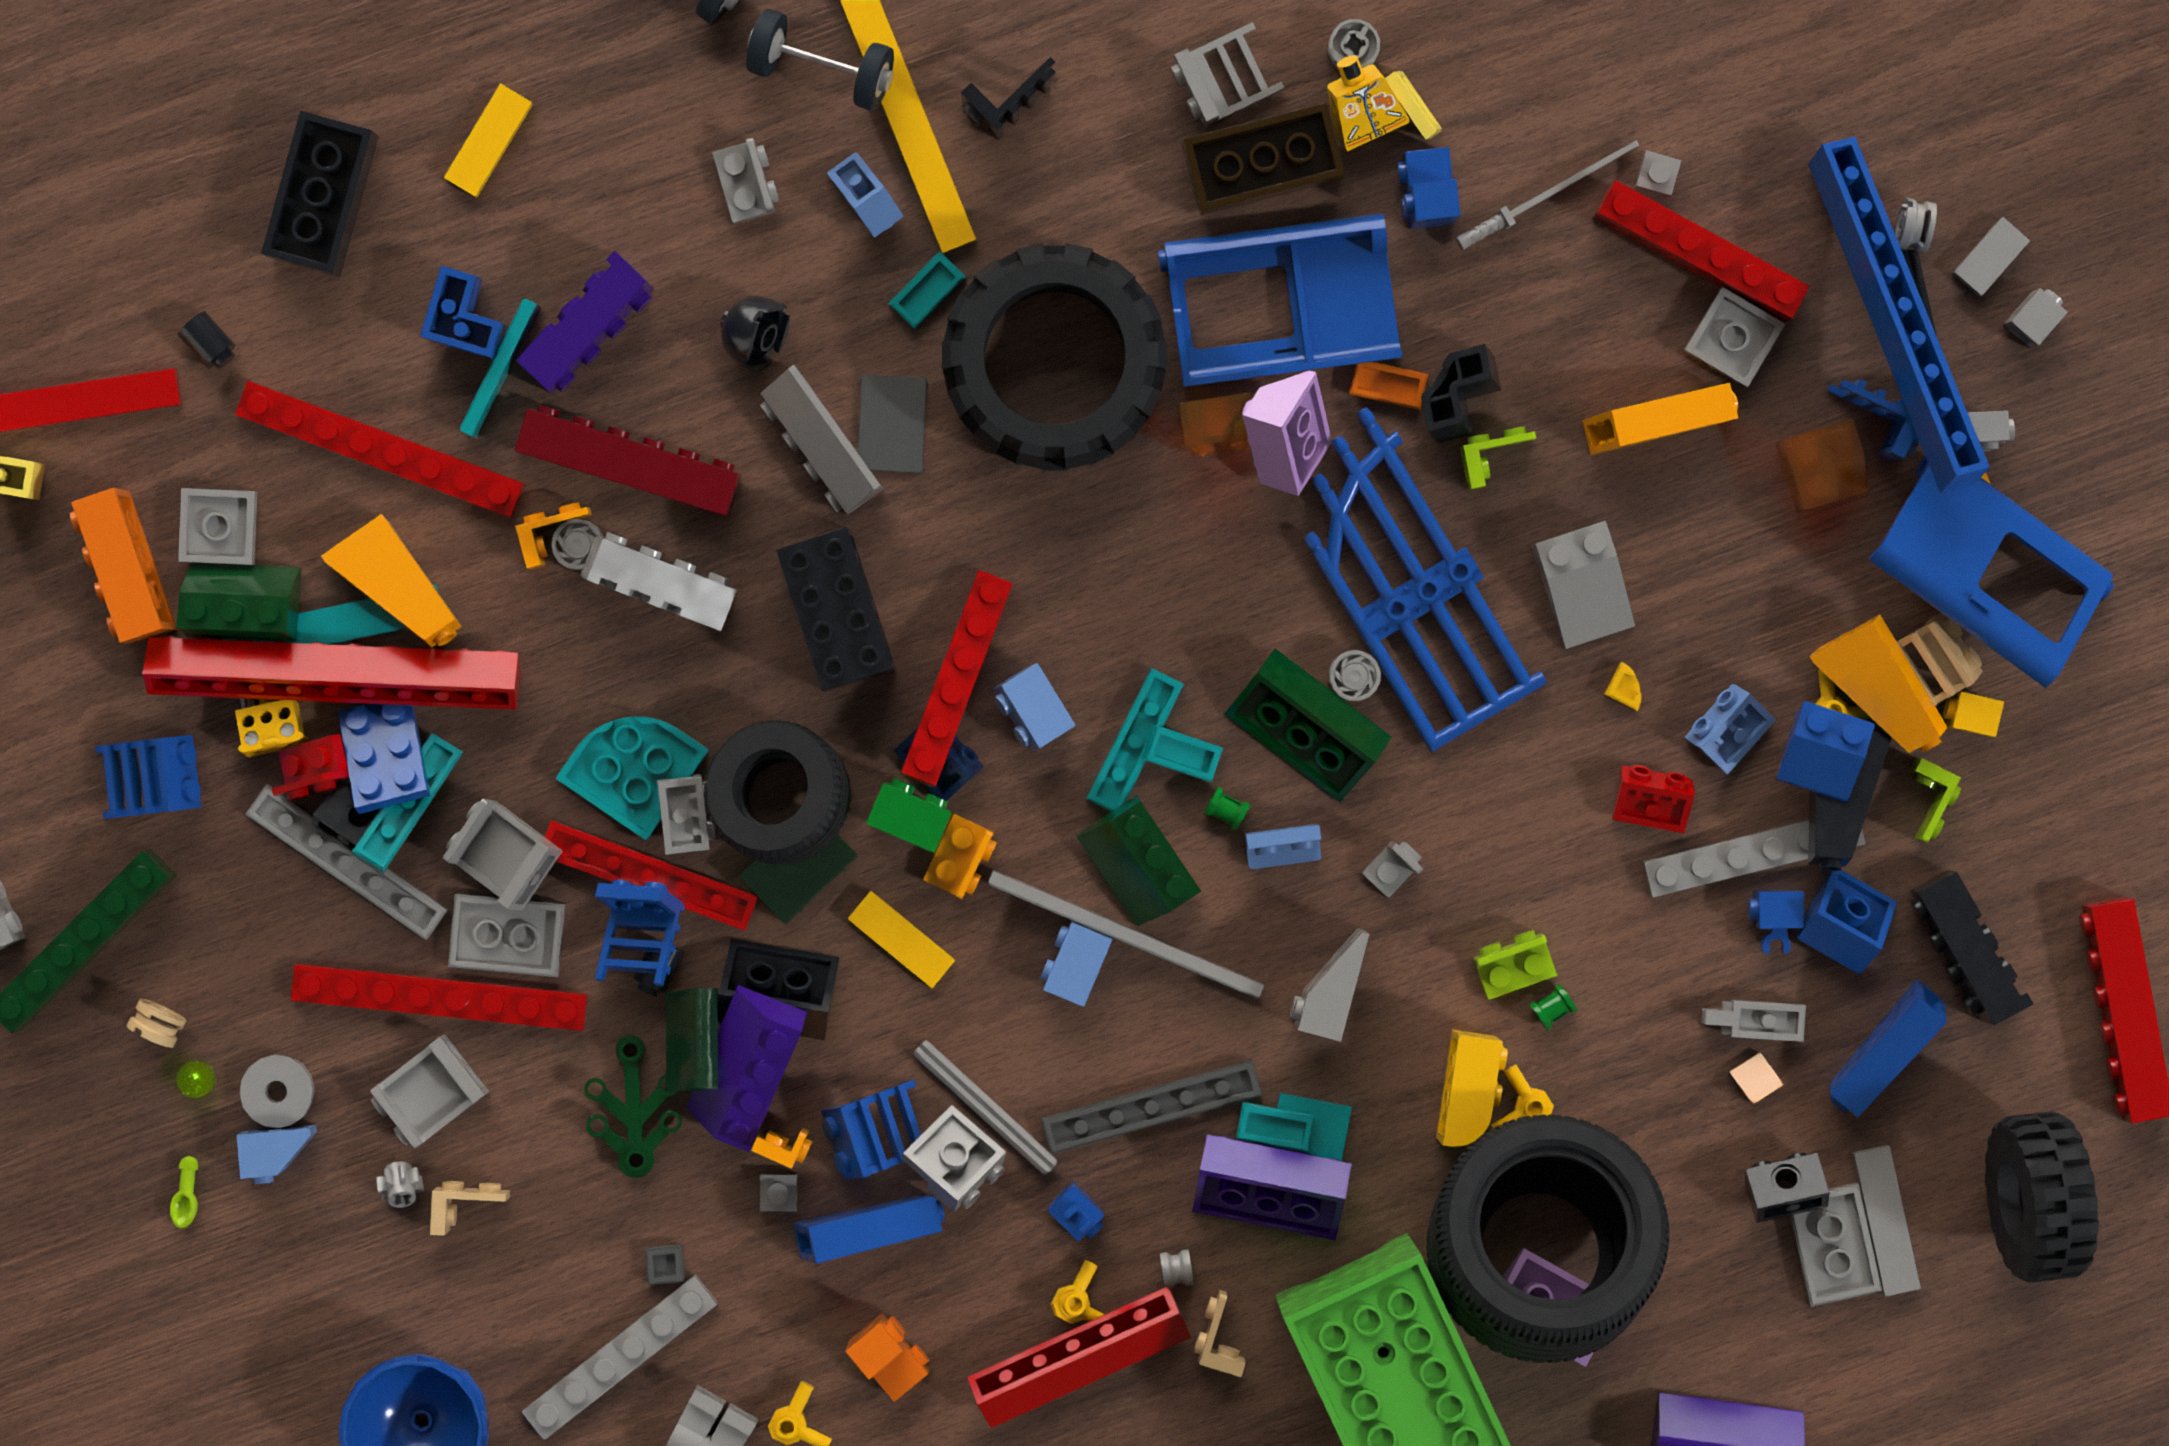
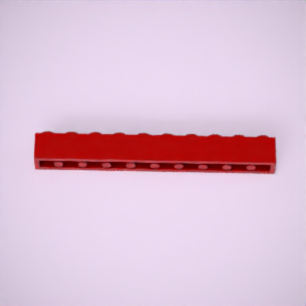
(332, 673)

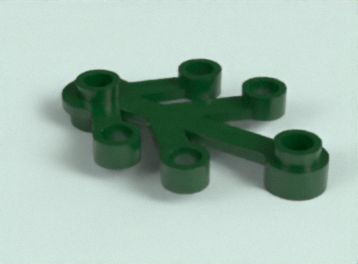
(633, 1113)

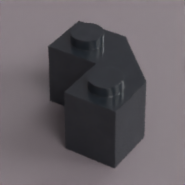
(1463, 376)

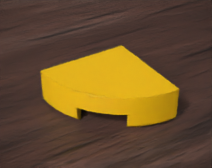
(1625, 687)

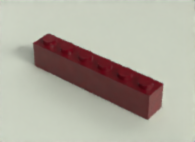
(628, 462)

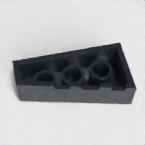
(1968, 949)

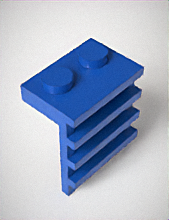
(1901, 436)
(166, 776)
(638, 908)
(855, 1135)

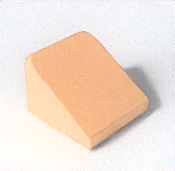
(1756, 1078)

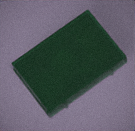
(794, 886)
(692, 1040)

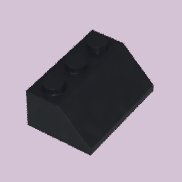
(785, 975)

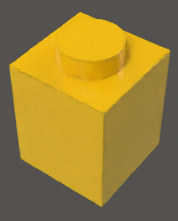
(1973, 714)

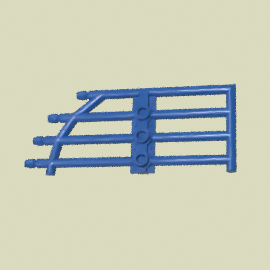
(1415, 597)

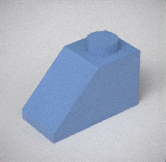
(865, 194)
(270, 1151)

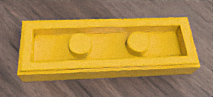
(488, 140)
(901, 939)

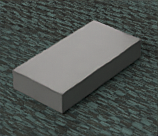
(1991, 256)

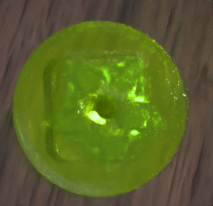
(196, 1079)

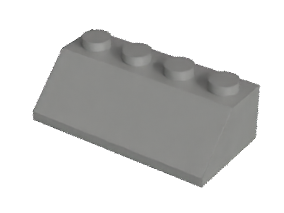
(820, 440)

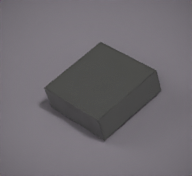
(665, 1264)

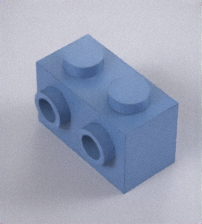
(1032, 707)
(1076, 963)

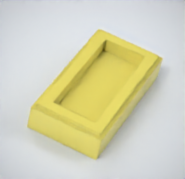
(1413, 104)

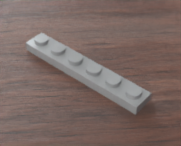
(1729, 859)
(619, 1357)

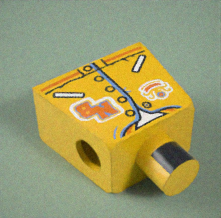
(1362, 104)

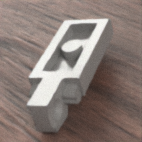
(1758, 1020)

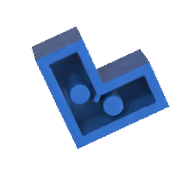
(1430, 189)
(452, 319)

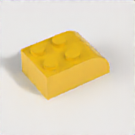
(1470, 1087)

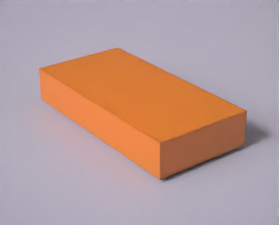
(1388, 384)

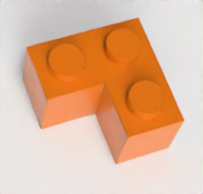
(887, 1356)

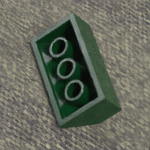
(1308, 725)

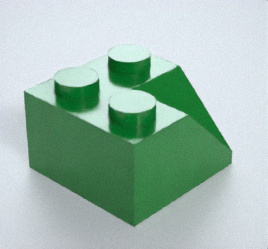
(909, 815)

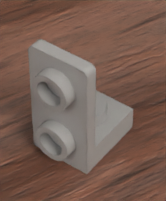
(1392, 867)

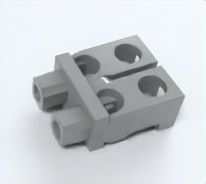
(700, 1416)

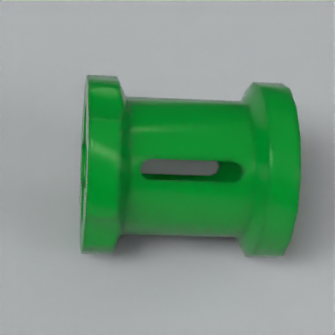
(1226, 809)
(1553, 1007)

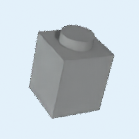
(2036, 317)

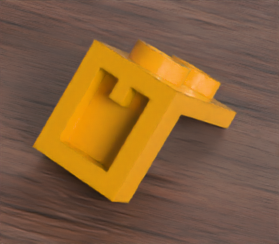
(534, 546)

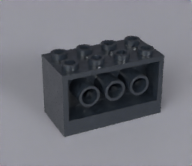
(836, 609)

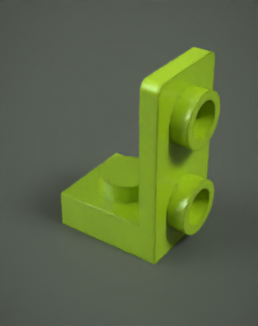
(1477, 468)
(1930, 776)

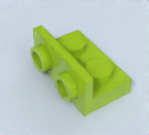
(1514, 965)

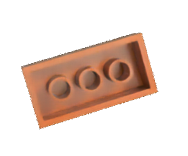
(122, 566)

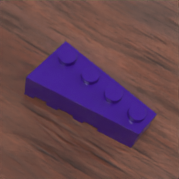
(586, 324)

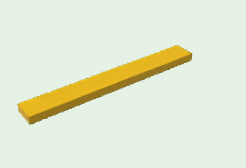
(913, 131)

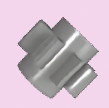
(399, 1184)

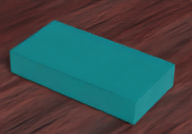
(927, 290)
(1182, 753)
(1275, 1127)

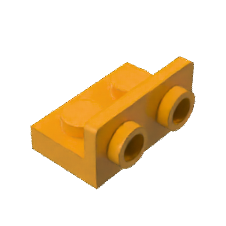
(959, 857)
(775, 1147)

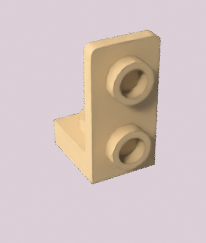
(445, 1214)
(1225, 1357)

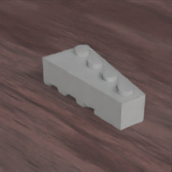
(658, 582)

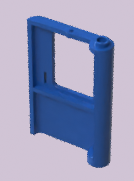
(1334, 289)
(1947, 542)

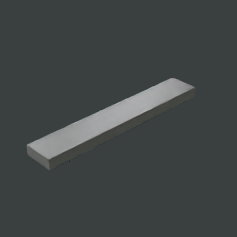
(385, 890)

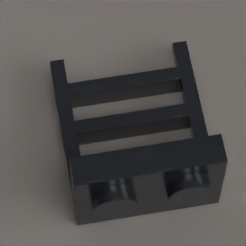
(981, 110)

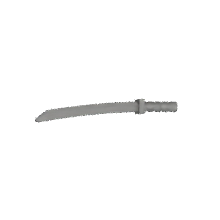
(1505, 218)

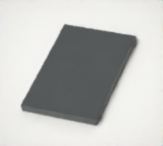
(892, 423)

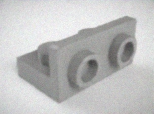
(745, 182)
(684, 815)

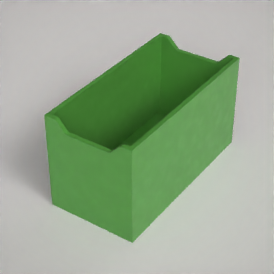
(1426, 1382)

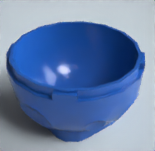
(393, 1393)

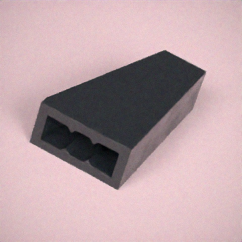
(1838, 824)

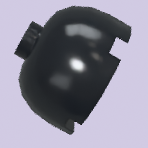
(753, 330)

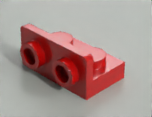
(311, 766)
(1654, 798)

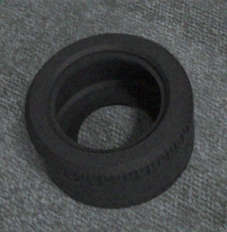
(1595, 1176)

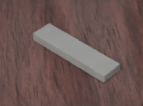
(1886, 1220)

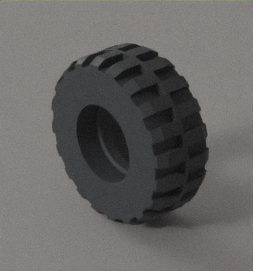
(2041, 1197)

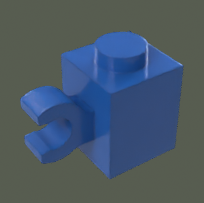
(1776, 912)
(1077, 1212)

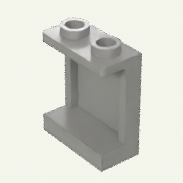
(502, 853)
(428, 1092)

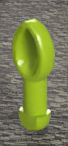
(184, 1202)

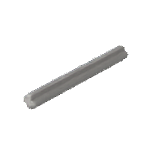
(985, 1107)

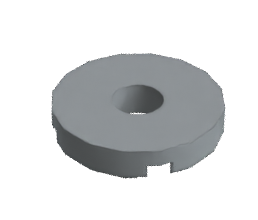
(255, 1091)

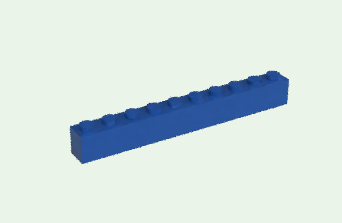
(1898, 315)

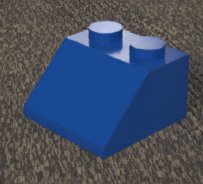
(1825, 751)
(1847, 921)

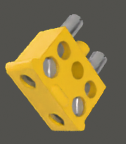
(271, 736)

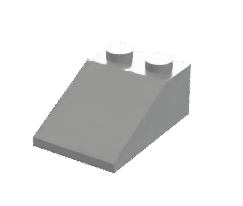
(1584, 584)
(1329, 994)

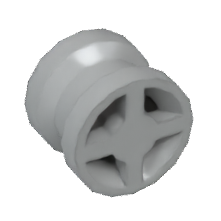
(1176, 1269)

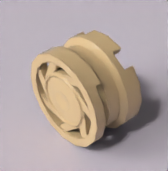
(156, 1023)

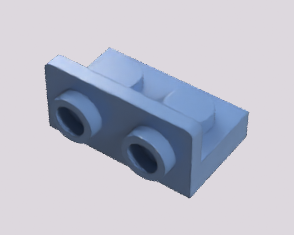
(1730, 727)
(1283, 846)

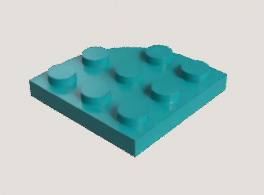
(621, 764)

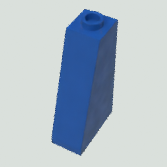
(1889, 1048)
(868, 1227)

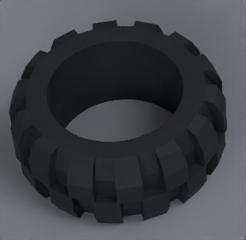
(1037, 271)

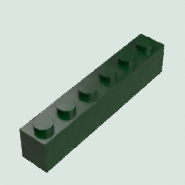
(83, 939)

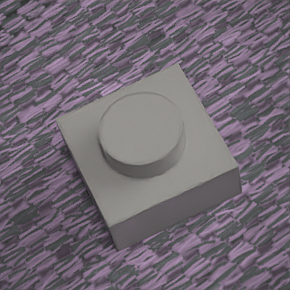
(1657, 173)
(778, 1191)

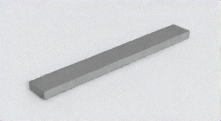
(1126, 934)

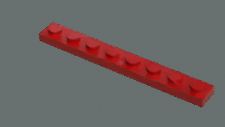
(379, 449)
(439, 997)

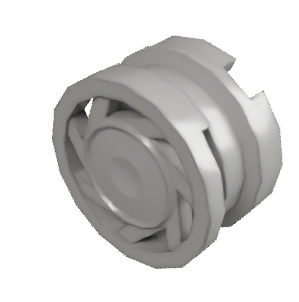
(1356, 39)
(1916, 225)
(573, 542)
(1354, 675)

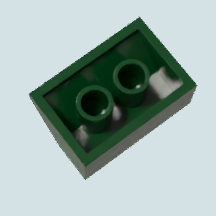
(240, 601)
(1138, 862)

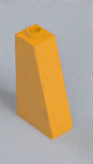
(1660, 418)
(389, 575)
(1882, 683)

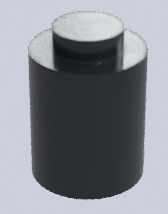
(207, 341)
(646, 980)

